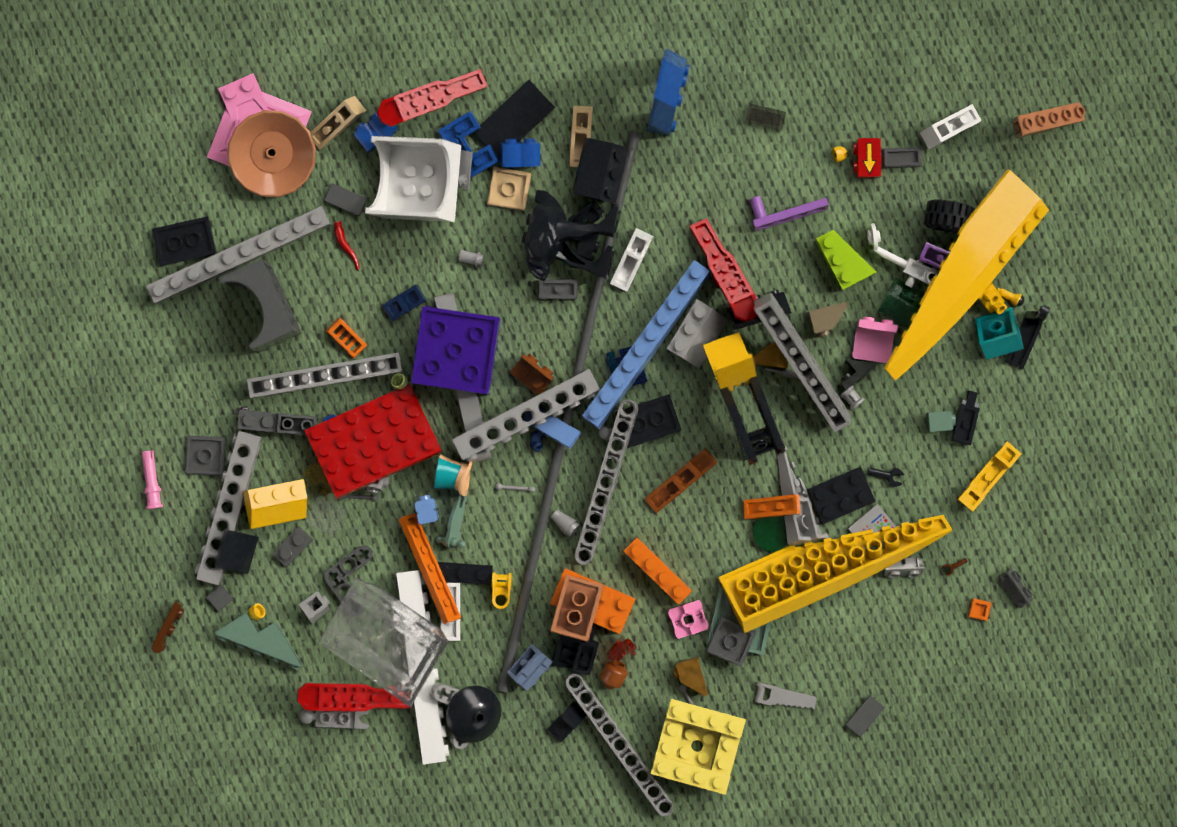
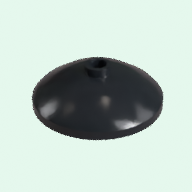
(465, 708)

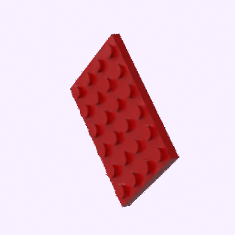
(373, 441)

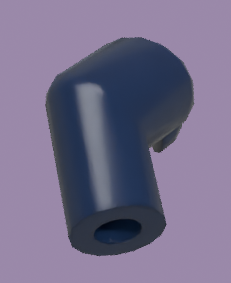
(536, 441)

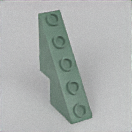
(268, 641)

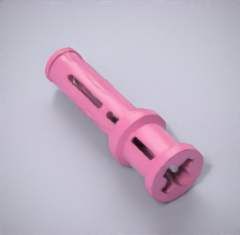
(152, 489)

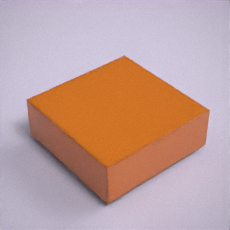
(979, 609)

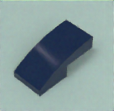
(404, 302)

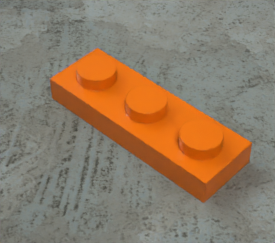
(772, 507)

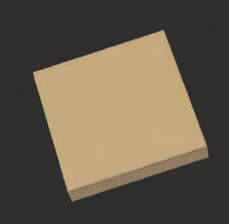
(509, 188)

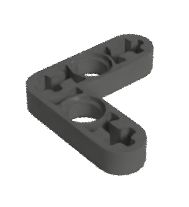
(343, 573)

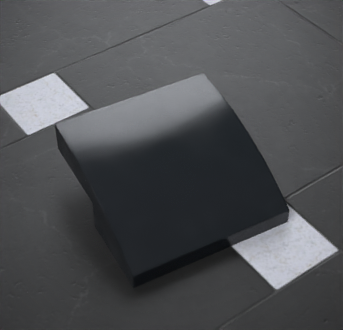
(236, 551)
(575, 654)

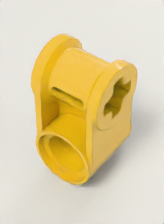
(501, 588)

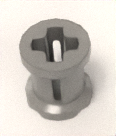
(850, 393)

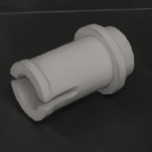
(472, 258)

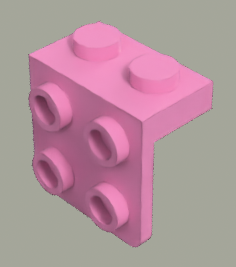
(874, 340)

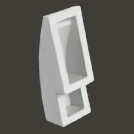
(631, 259)

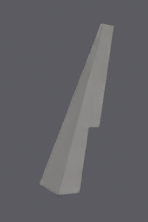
(803, 526)

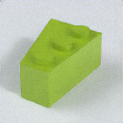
(843, 260)

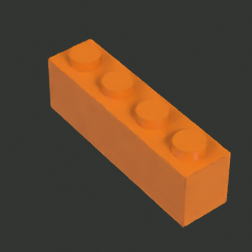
(657, 570)

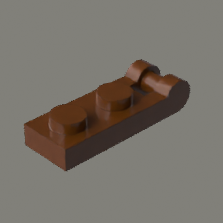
(167, 628)

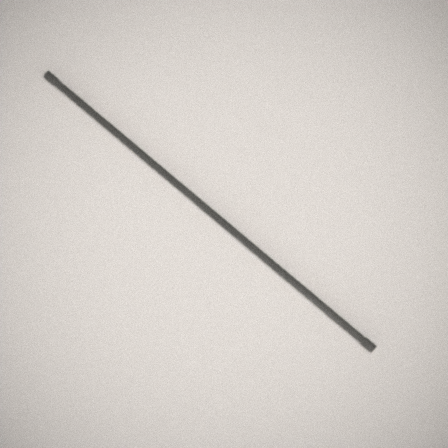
(504, 679)

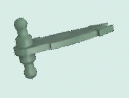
(454, 525)

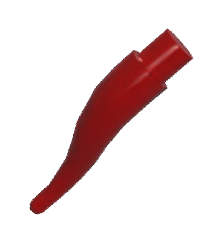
(340, 237)

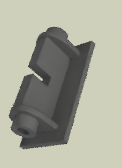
(1013, 580)

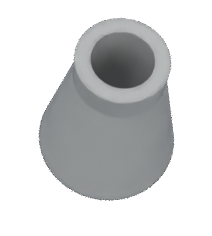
(565, 523)

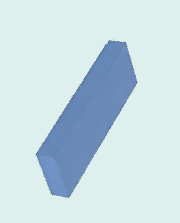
(555, 429)

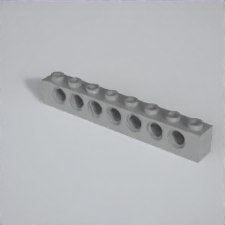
(802, 362)
(325, 375)
(584, 379)
(253, 444)

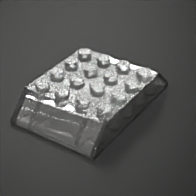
(384, 640)

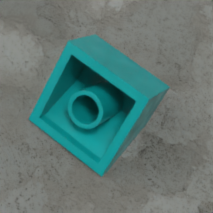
(999, 333)

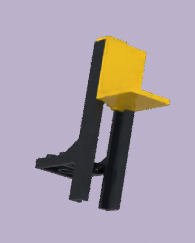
(734, 366)

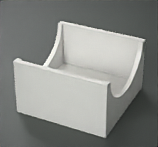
(416, 179)

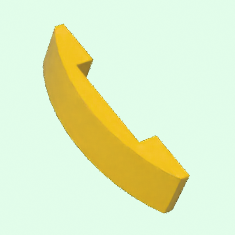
(988, 476)

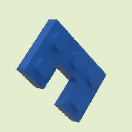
(456, 133)

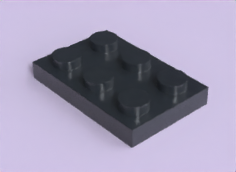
(184, 241)
(653, 420)
(841, 495)

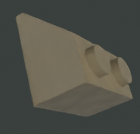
(825, 318)

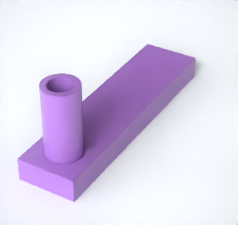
(763, 221)

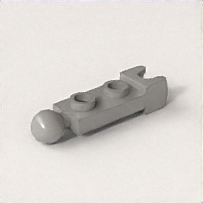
(336, 719)

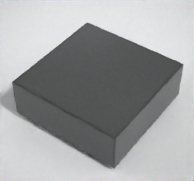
(220, 598)

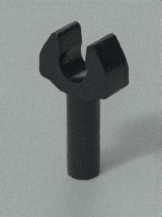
(886, 475)

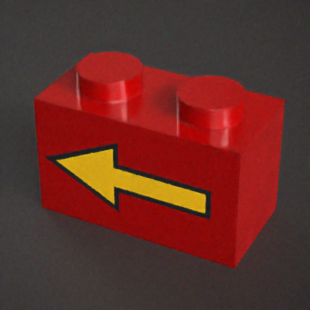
(867, 158)

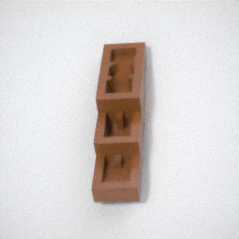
(680, 480)

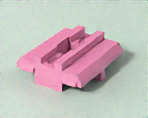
(693, 608)

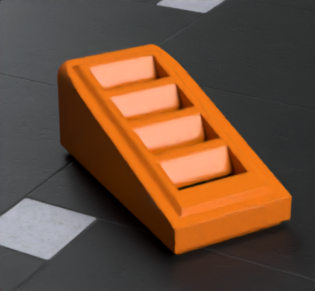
(334, 326)

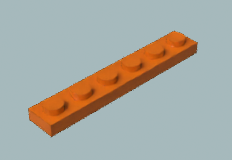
(429, 568)

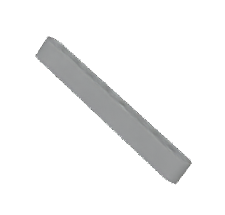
(468, 401)
(600, 489)
(622, 753)

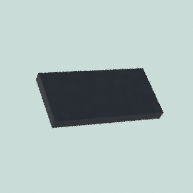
(515, 117)

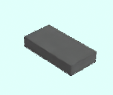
(902, 157)
(345, 199)
(865, 715)

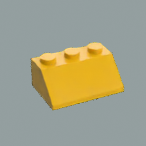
(276, 504)

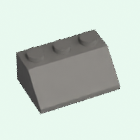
(698, 328)

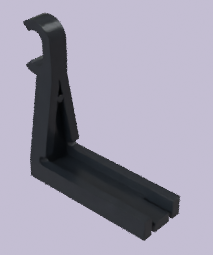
(1029, 331)

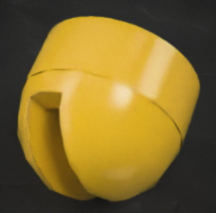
(840, 153)
(256, 612)

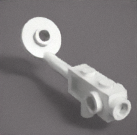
(913, 268)

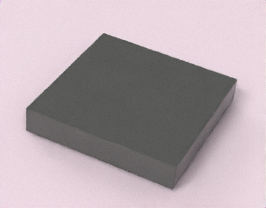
(205, 455)
(730, 642)

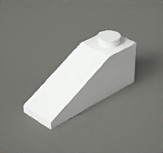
(950, 126)

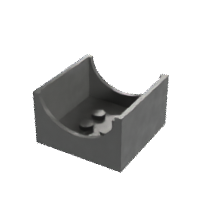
(278, 317)

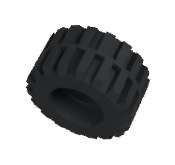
(946, 215)

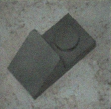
(860, 369)

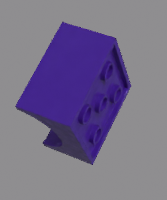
(456, 350)

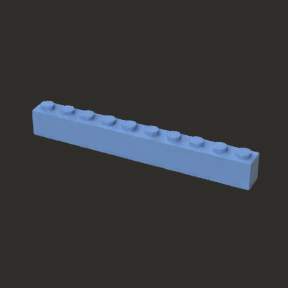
(646, 345)

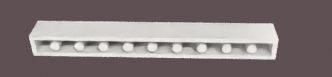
(426, 707)

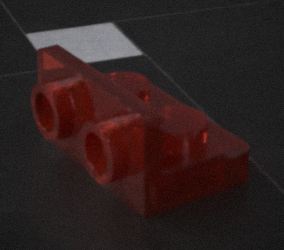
(617, 651)

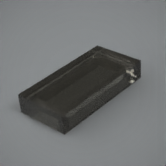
(765, 117)

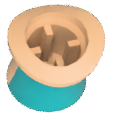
(453, 475)

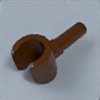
(953, 566)

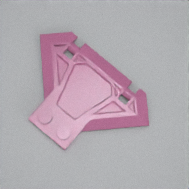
(241, 100)

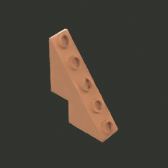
(1048, 119)

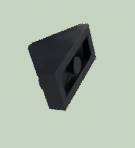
(567, 721)

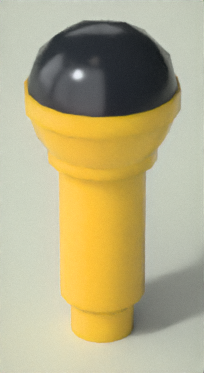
(1016, 299)

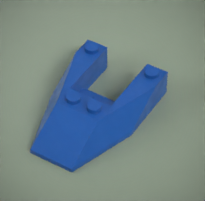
(666, 98)

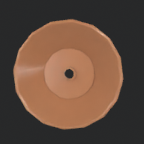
(276, 173)

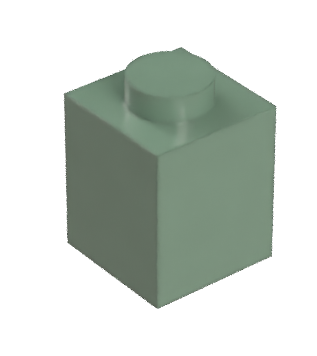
(940, 421)

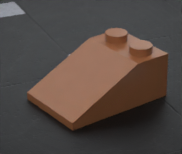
(576, 608)

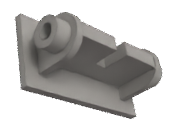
(913, 568)

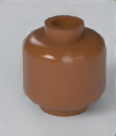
(613, 674)

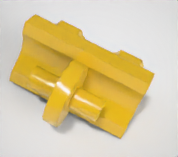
(992, 300)

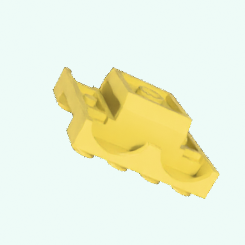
(681, 763)

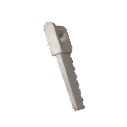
(783, 696)

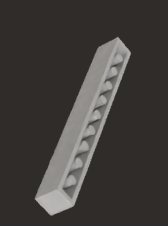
(238, 255)

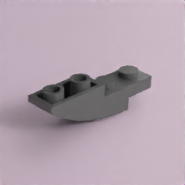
(274, 422)

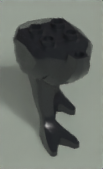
(549, 236)

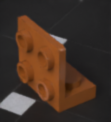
(532, 375)

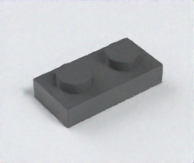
(558, 289)
(292, 546)

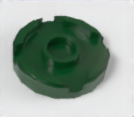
(770, 533)

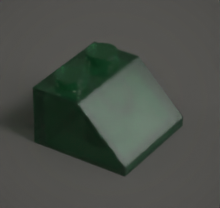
(901, 303)

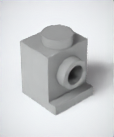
(308, 605)

